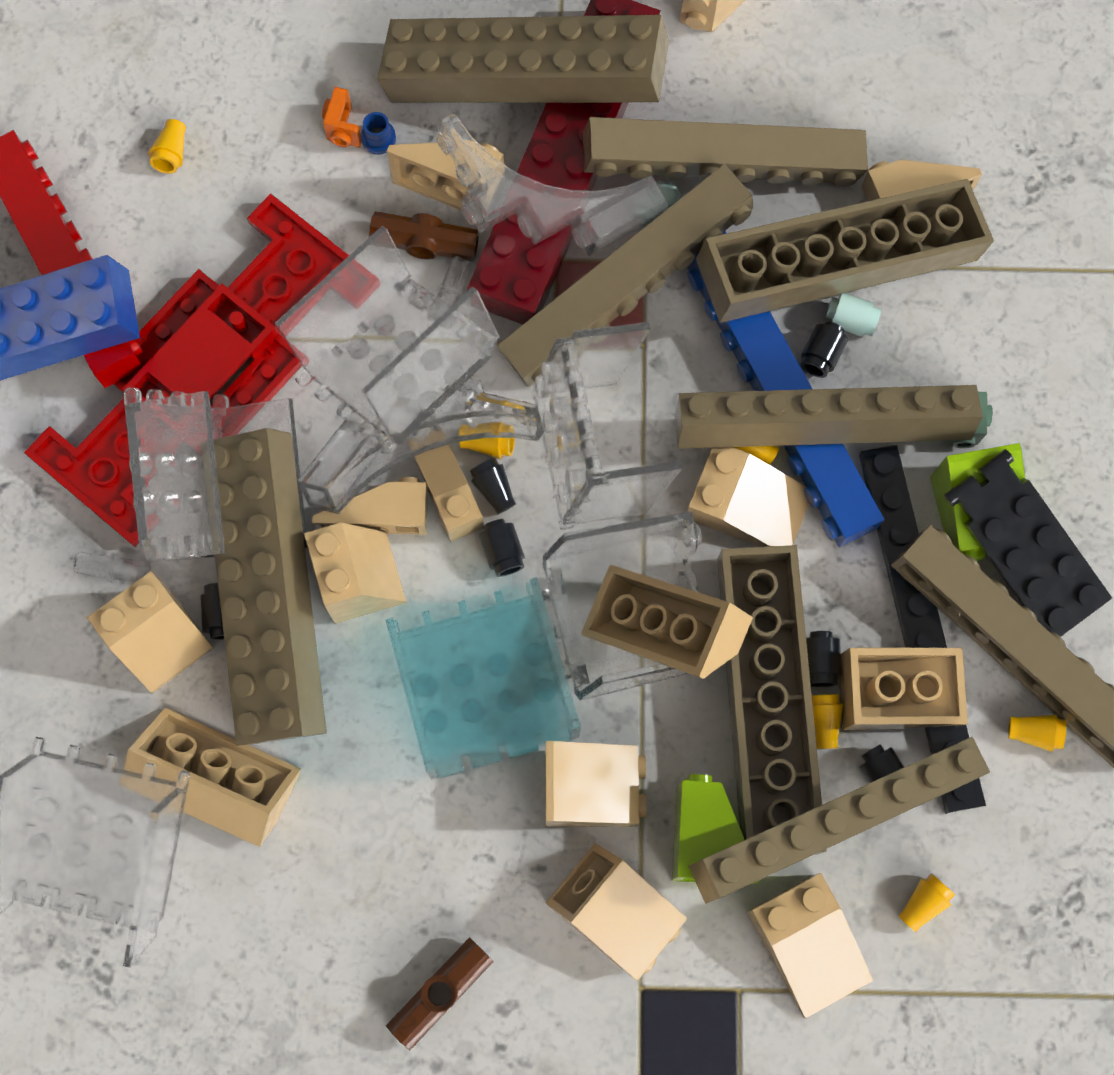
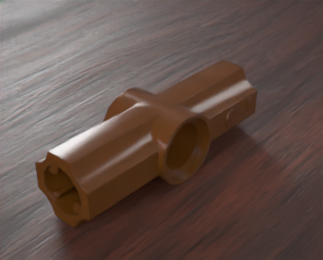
(427, 236)
(420, 1012)

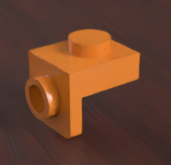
(335, 116)

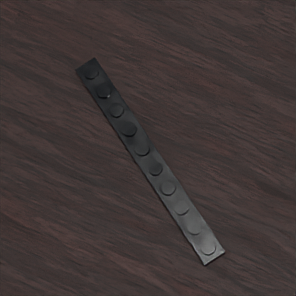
(916, 614)

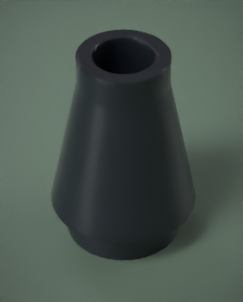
(493, 485)

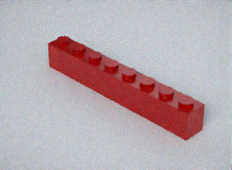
(53, 240)

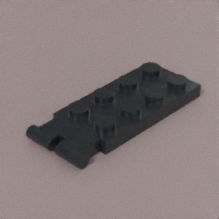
(1028, 546)

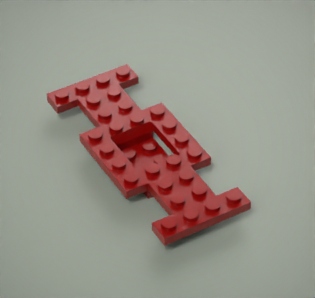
(195, 348)

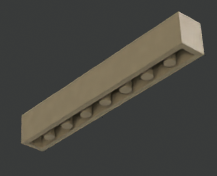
(702, 147)
(631, 270)
(827, 416)
(1012, 637)
(837, 820)

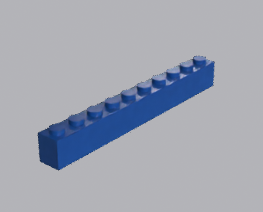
(825, 469)

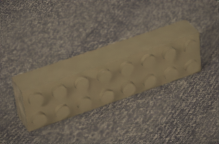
(525, 59)
(843, 250)
(266, 591)
(770, 689)

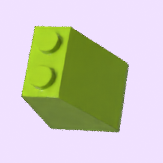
(952, 472)
(702, 824)

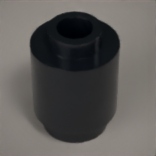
(823, 349)
(502, 547)
(211, 612)
(823, 659)
(880, 763)

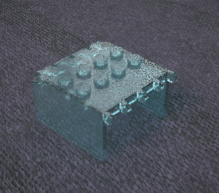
(484, 683)

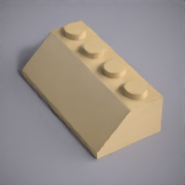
(666, 622)
(228, 783)

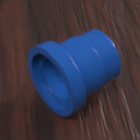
(377, 142)

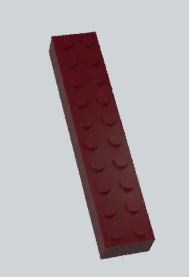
(512, 271)

